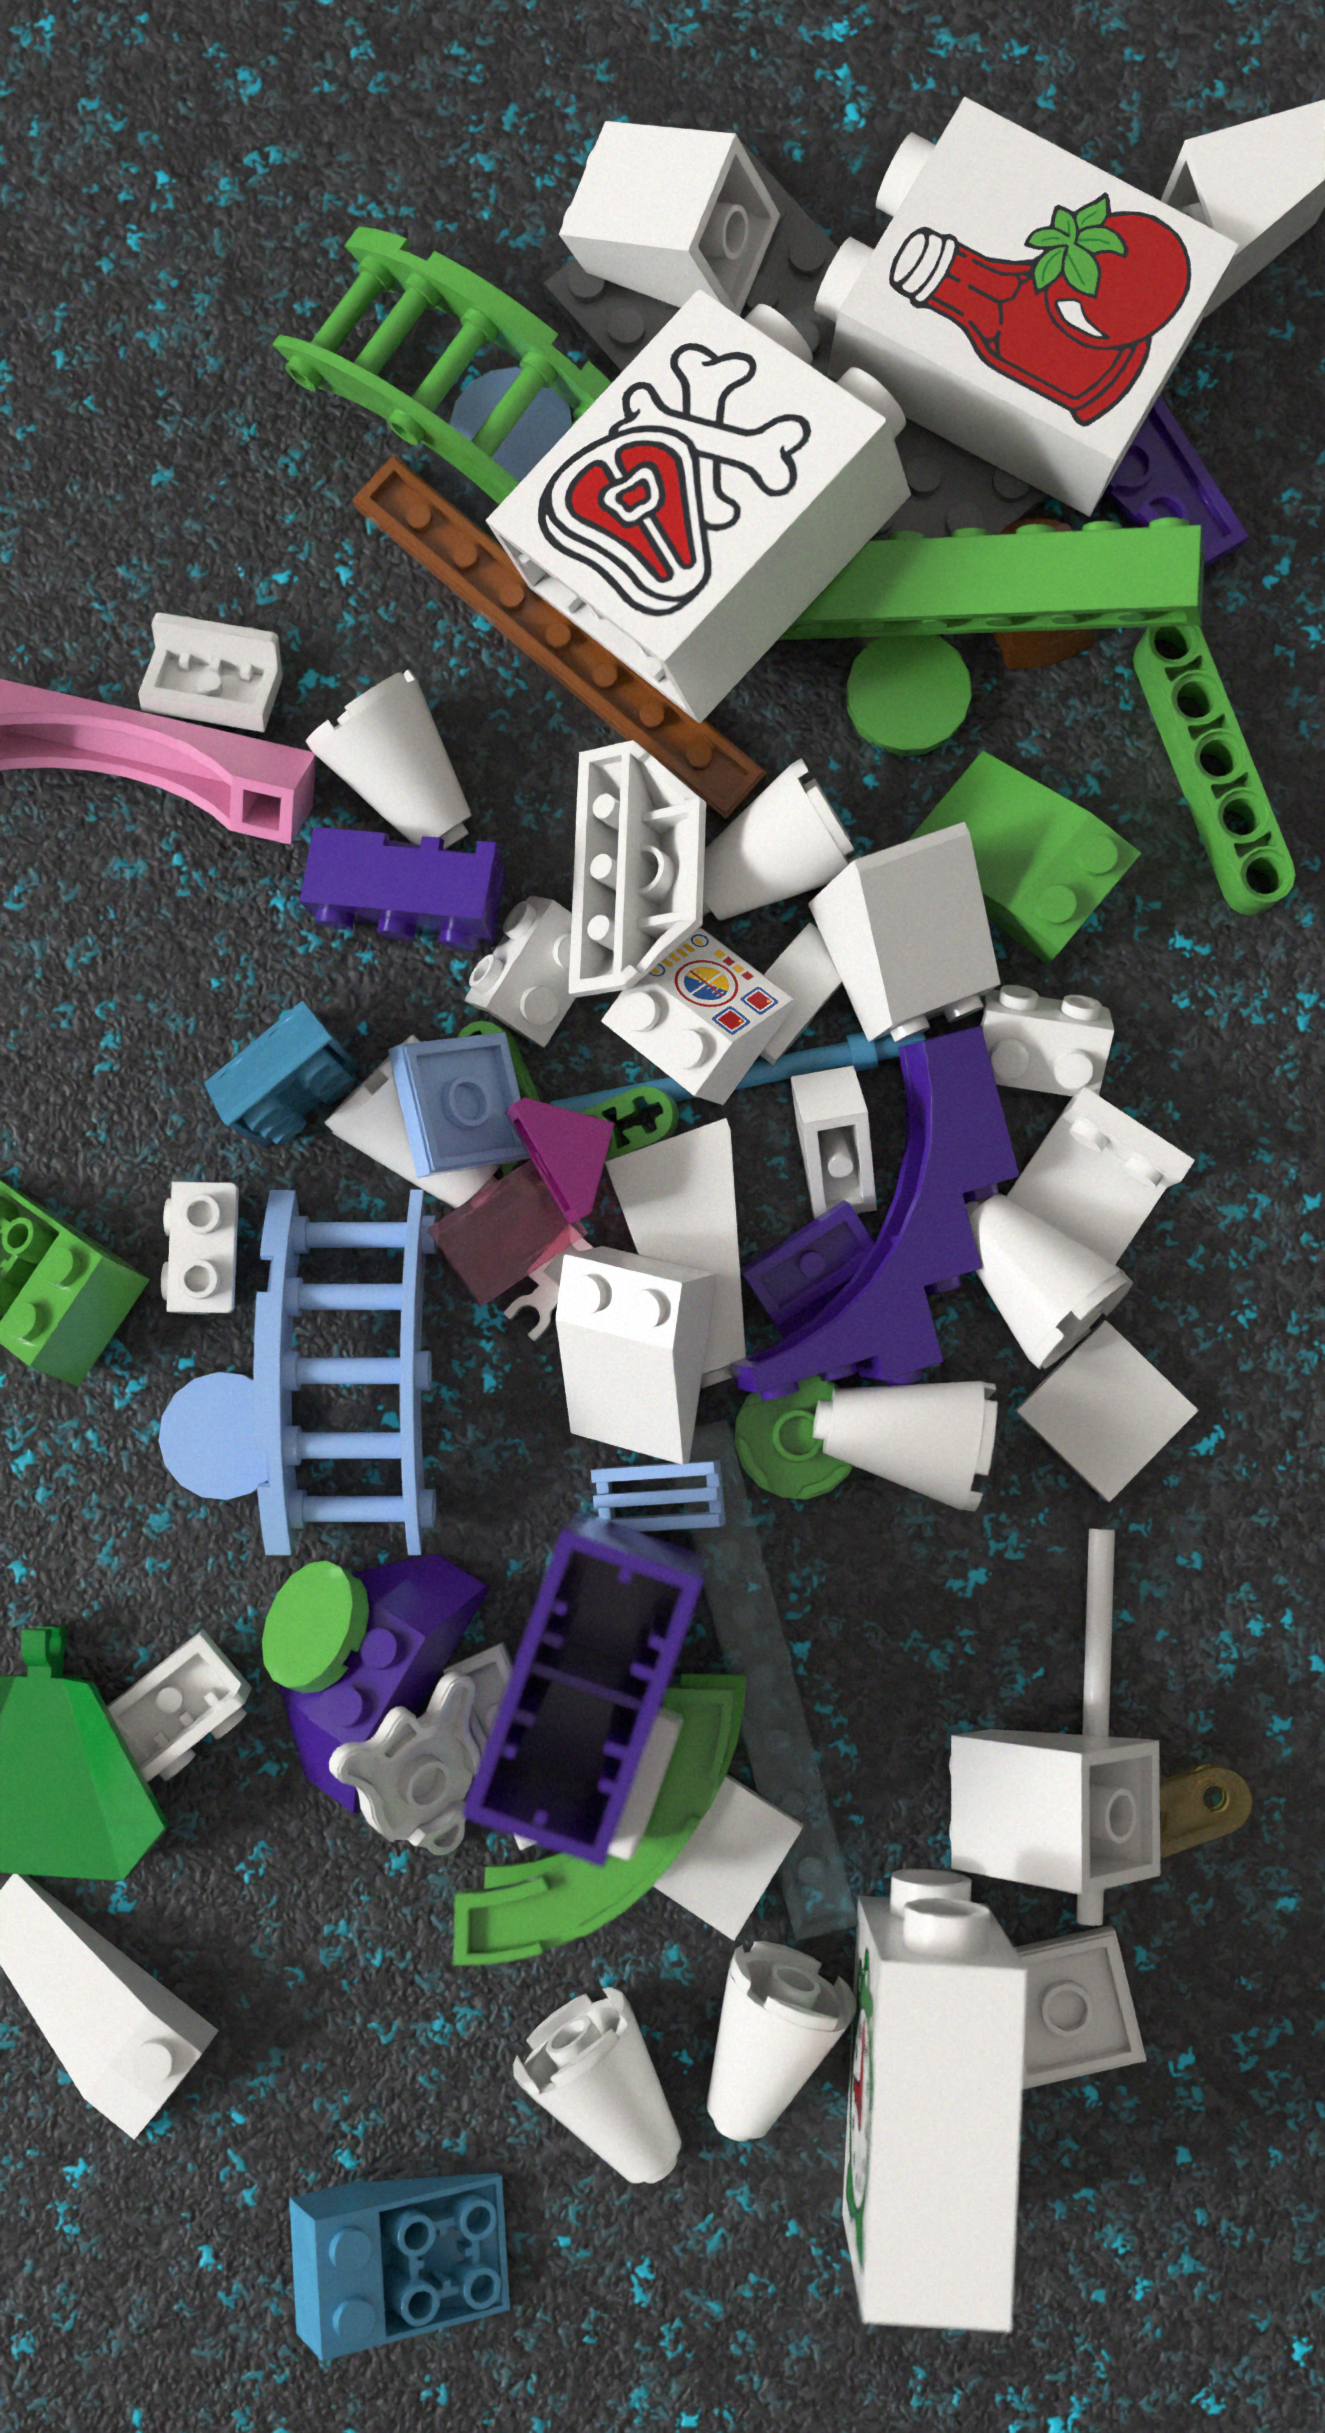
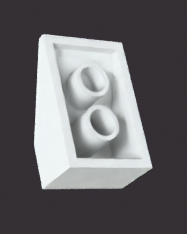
(633, 1349)

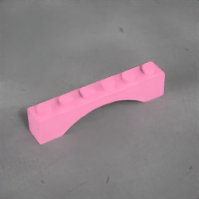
(234, 777)

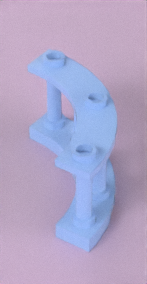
(281, 1371)

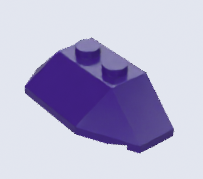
(411, 1632)

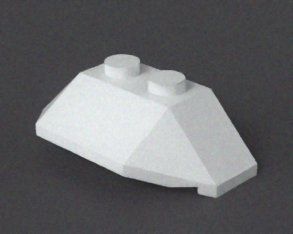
(633, 868)

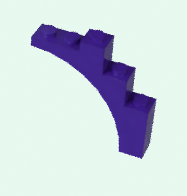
(950, 1157)

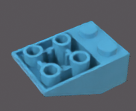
(282, 1078)
(396, 2259)

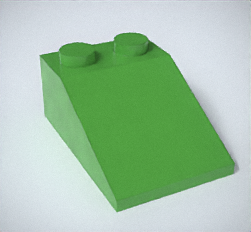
(1034, 852)

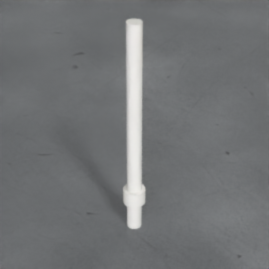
(1097, 1670)

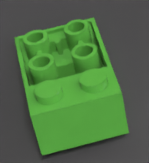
(58, 1289)

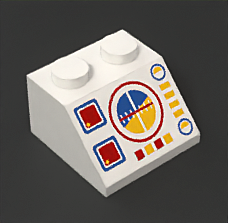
(701, 1016)

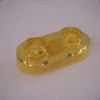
(1186, 1818)

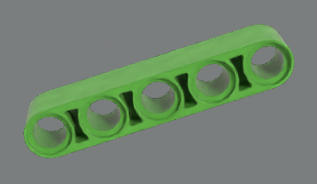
(1207, 794)

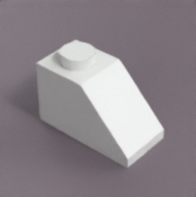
(834, 1139)

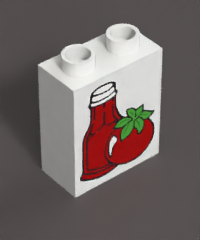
(1022, 301)

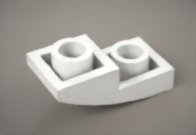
(810, 978)

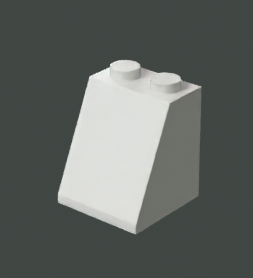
(1255, 186)
(671, 214)
(910, 934)
(1055, 1808)

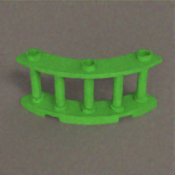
(486, 318)
(564, 1897)

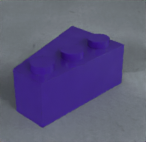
(404, 887)

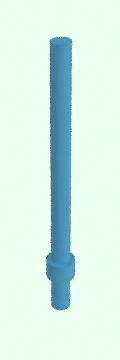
(853, 1052)

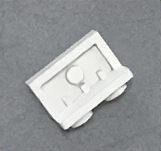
(212, 672)
(528, 972)
(1046, 1040)
(201, 1248)
(179, 1705)

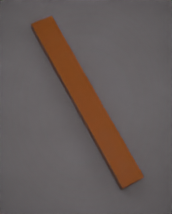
(491, 584)

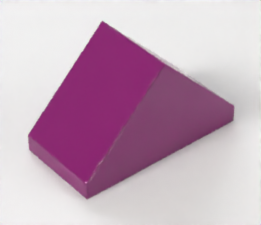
(565, 1150)

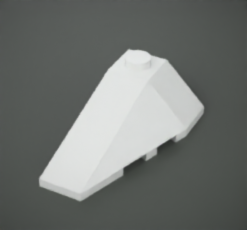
(100, 2011)

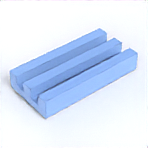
(606, 1500)

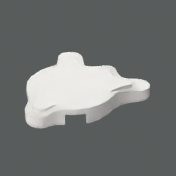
(417, 1769)

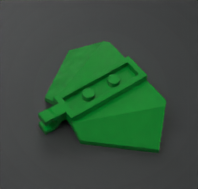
(66, 1775)

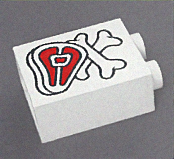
(706, 499)

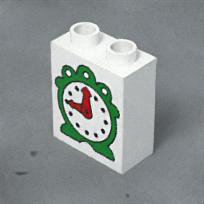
(934, 2107)

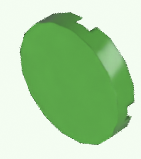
(908, 693)
(779, 1446)
(314, 1627)

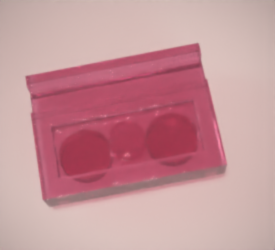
(504, 1233)

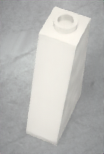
(684, 1213)

